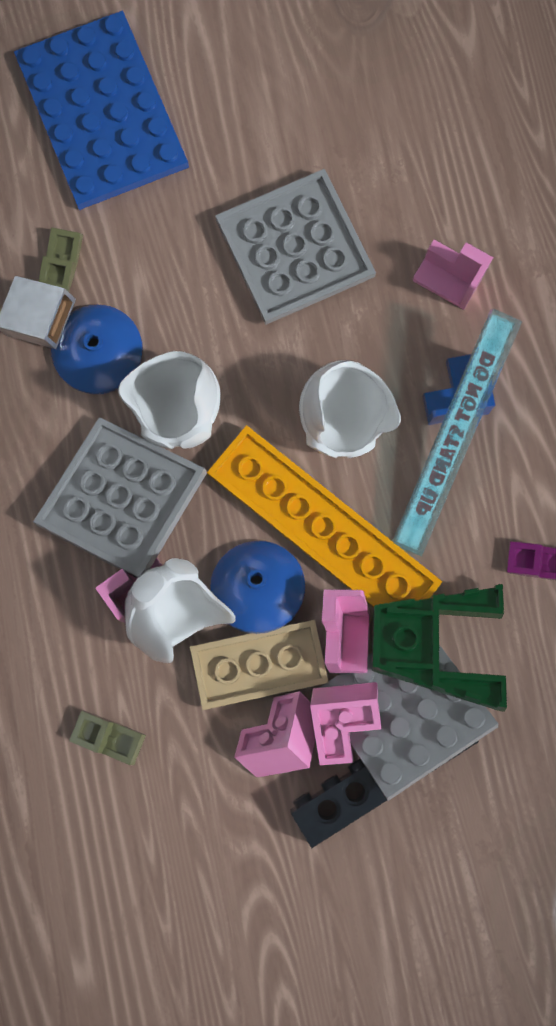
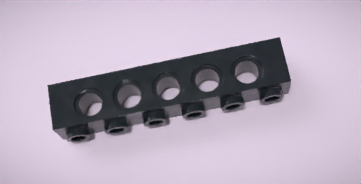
(318, 827)

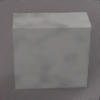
(36, 312)

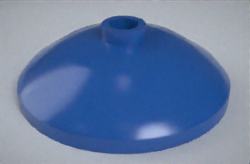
(110, 361)
(264, 605)

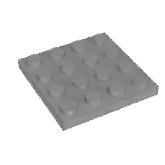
(295, 246)
(120, 498)
(417, 728)

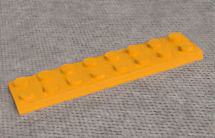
(319, 522)

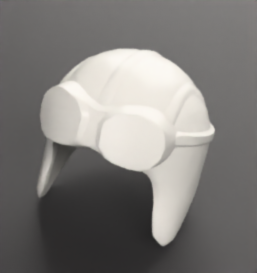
(173, 399)
(346, 409)
(169, 607)

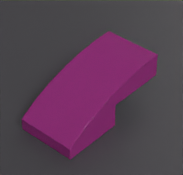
(532, 560)

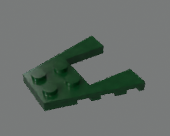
(408, 644)

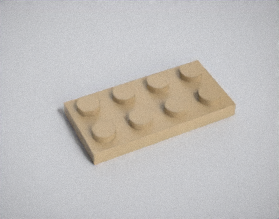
(258, 665)

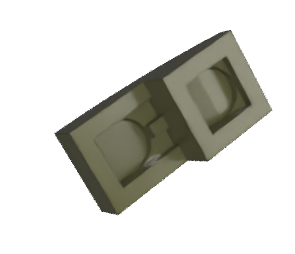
(61, 259)
(107, 738)

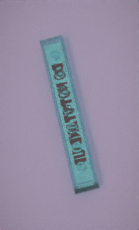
(456, 431)

